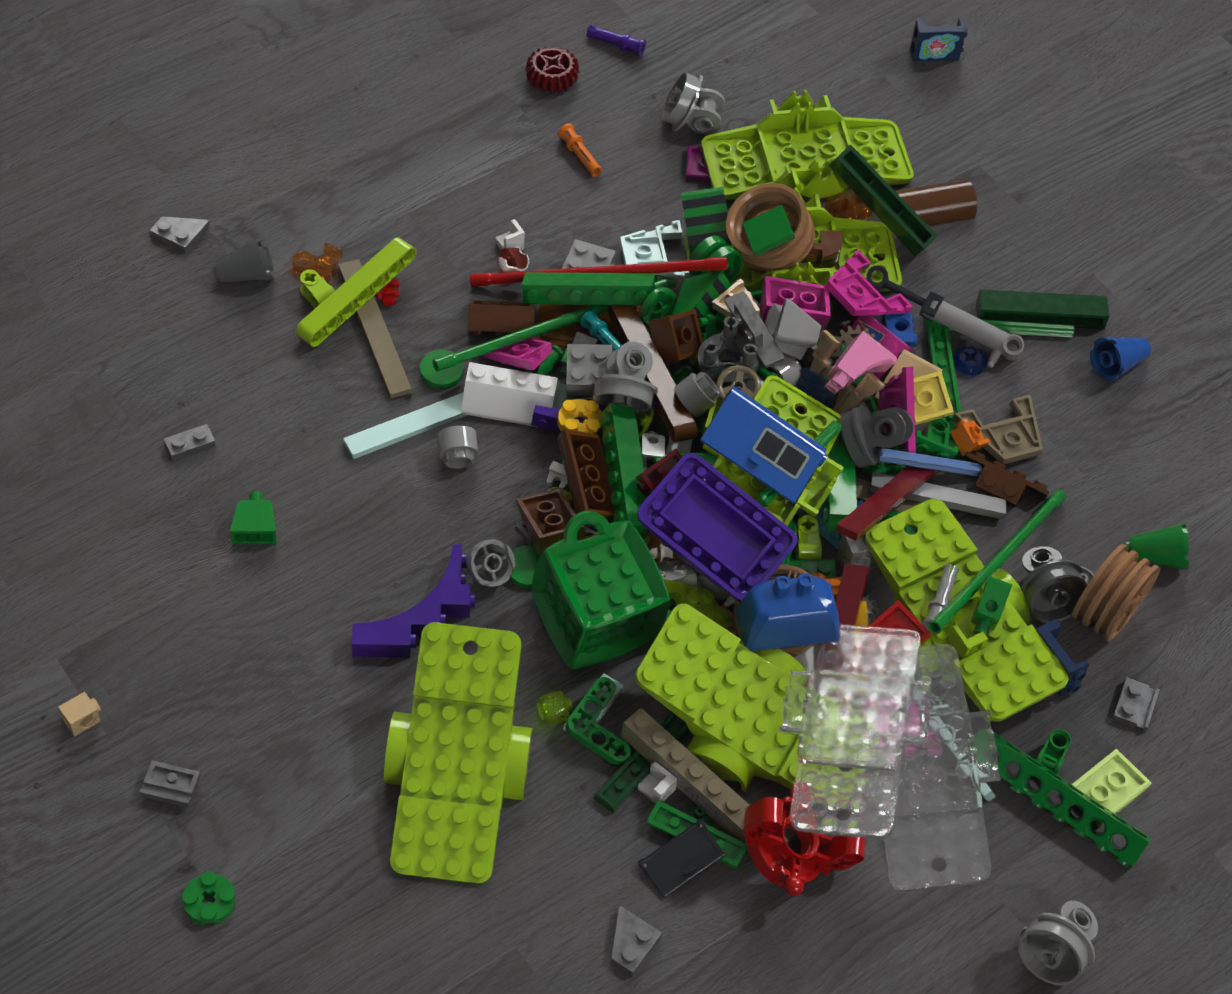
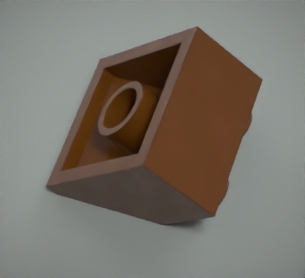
(676, 335)

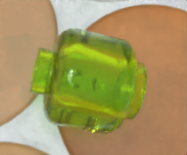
(554, 707)

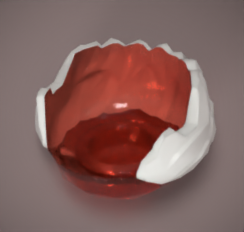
(512, 260)

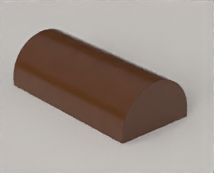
(942, 201)
(586, 472)

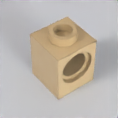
(80, 713)

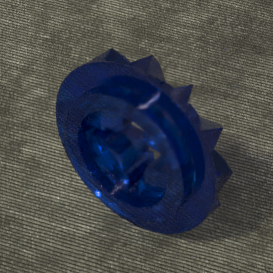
(972, 367)

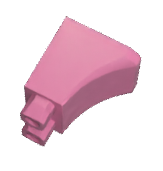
(860, 357)

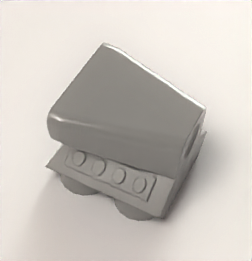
(792, 328)

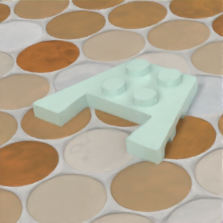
(649, 247)

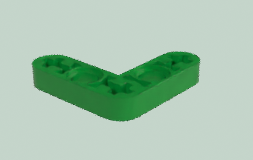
(590, 727)

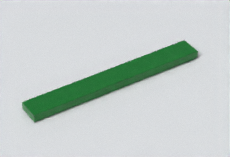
(941, 356)

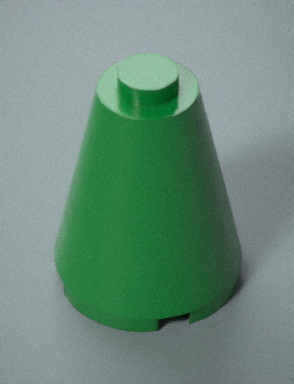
(1163, 546)

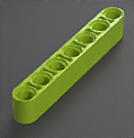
(355, 292)

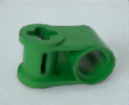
(1053, 755)

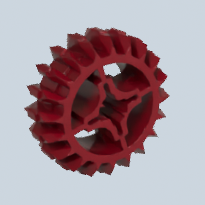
(552, 69)

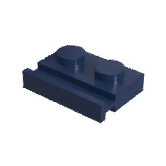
(814, 386)

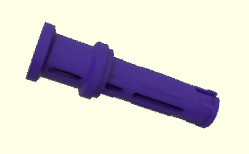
(624, 41)

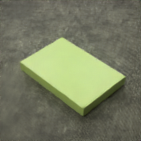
(1113, 783)

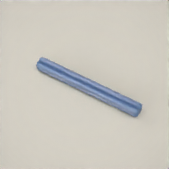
(929, 462)

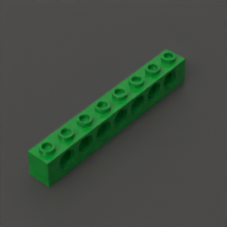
(1113, 824)

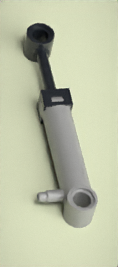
(972, 327)

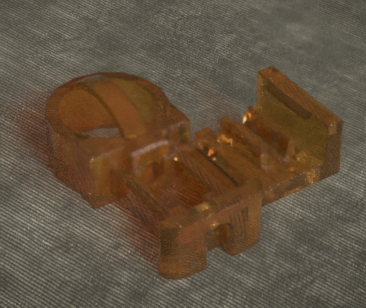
(323, 266)

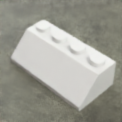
(506, 393)

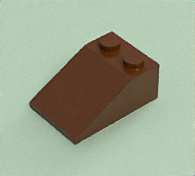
(546, 518)

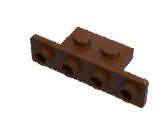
(1001, 482)

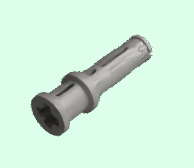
(943, 593)

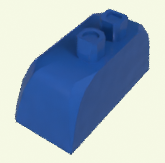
(789, 613)

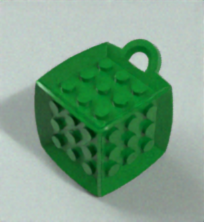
(599, 592)

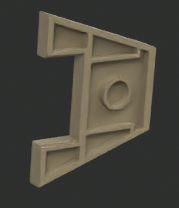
(1010, 438)

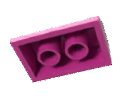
(808, 296)

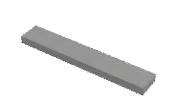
(952, 497)

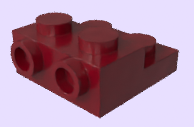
(652, 476)

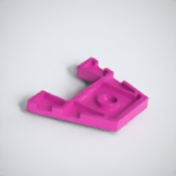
(859, 295)

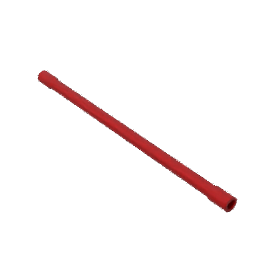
(708, 264)

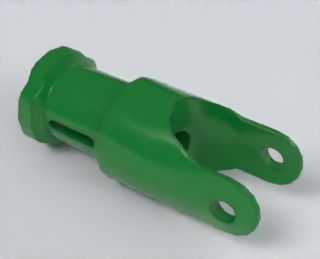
(549, 362)

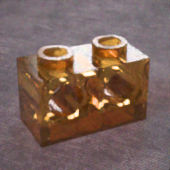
(847, 206)

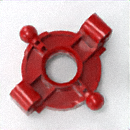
(778, 863)

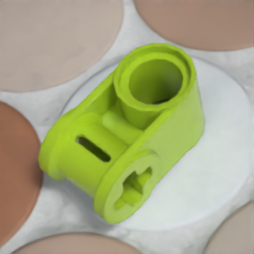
(314, 287)
(808, 539)

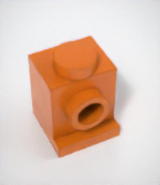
(968, 436)

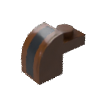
(827, 250)

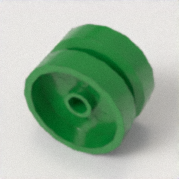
(717, 247)

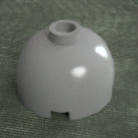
(490, 562)

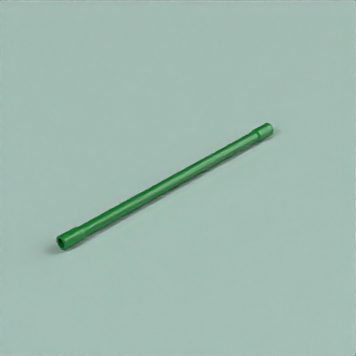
(451, 360)
(944, 617)

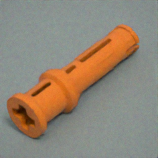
(571, 138)

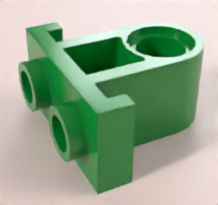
(934, 440)

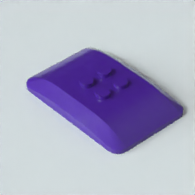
(716, 527)

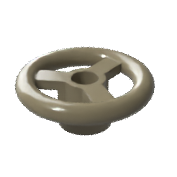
(739, 381)

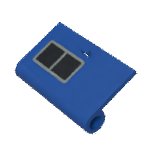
(763, 444)

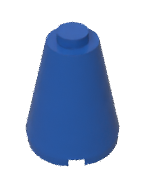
(1118, 355)

